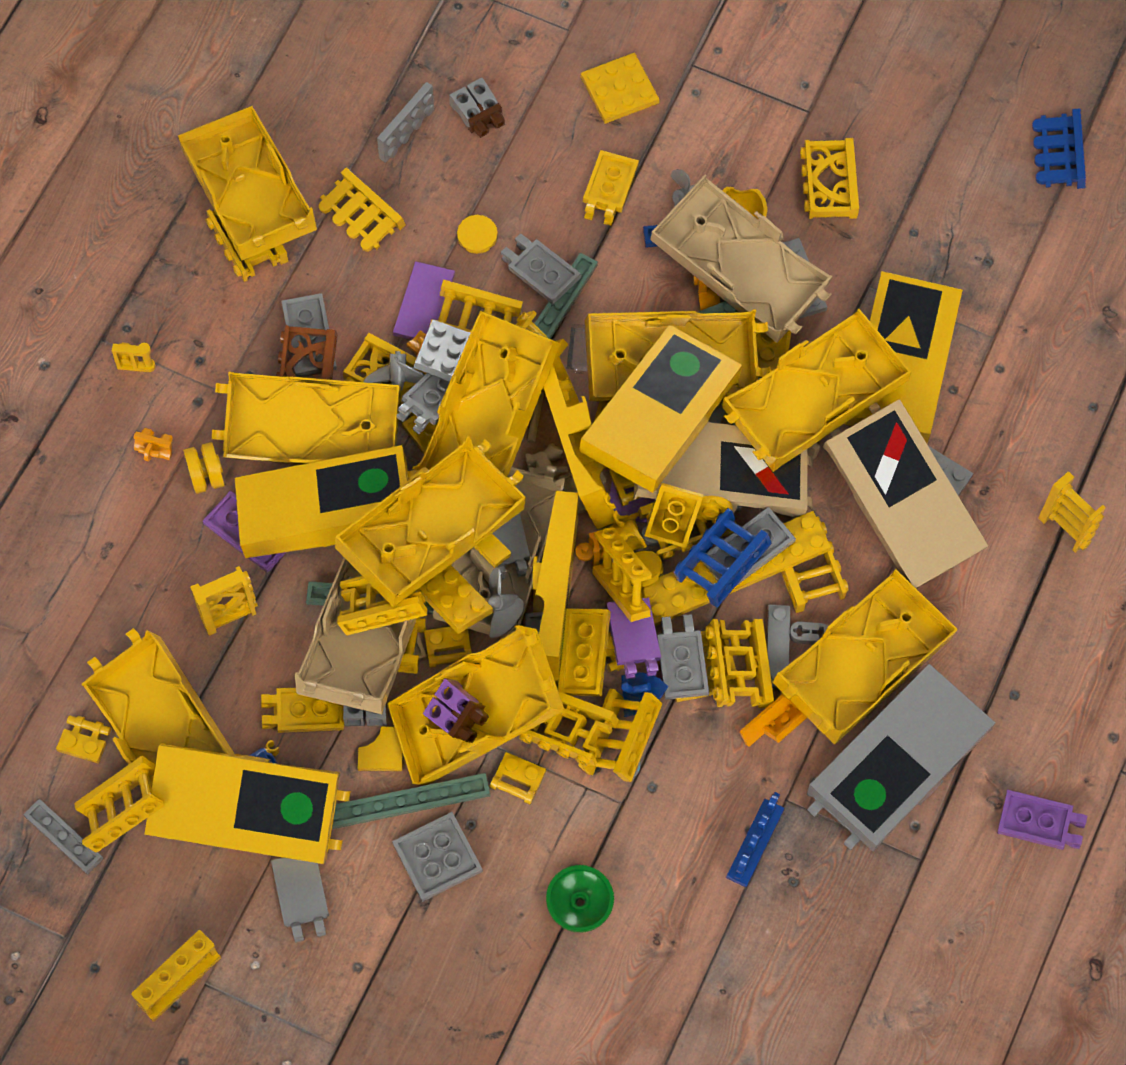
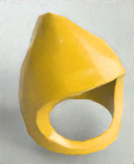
(630, 532)

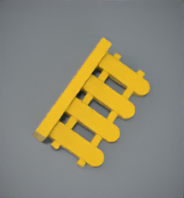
(357, 201)

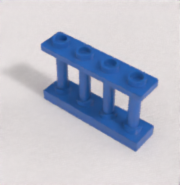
(731, 575)

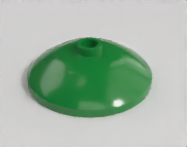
(584, 884)

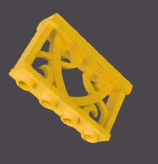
(847, 159)
(380, 350)
(209, 595)
(176, 975)

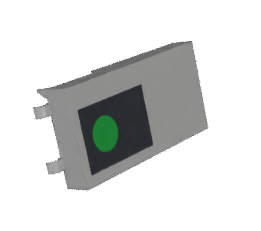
(899, 758)

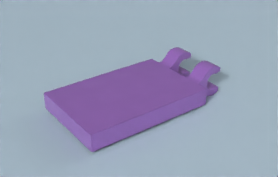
(634, 641)
(1040, 821)

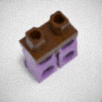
(456, 711)

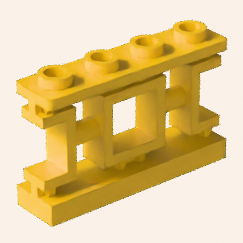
(279, 251)
(376, 613)
(755, 658)
(565, 746)

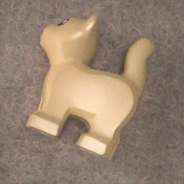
(543, 458)

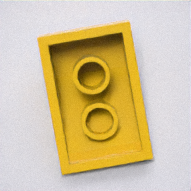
(673, 515)

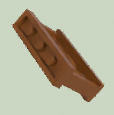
(325, 348)

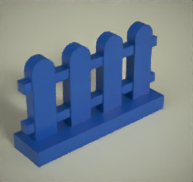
(1060, 158)
(756, 841)

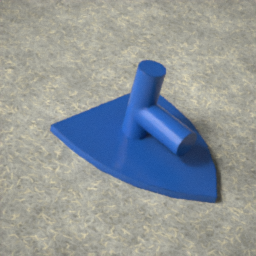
(634, 689)

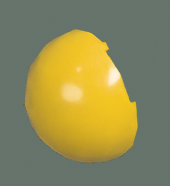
(750, 200)

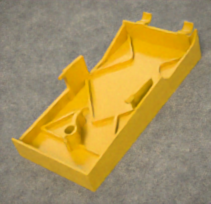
(492, 391)
(305, 418)
(151, 702)

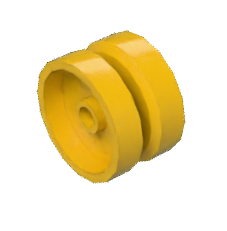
(204, 467)

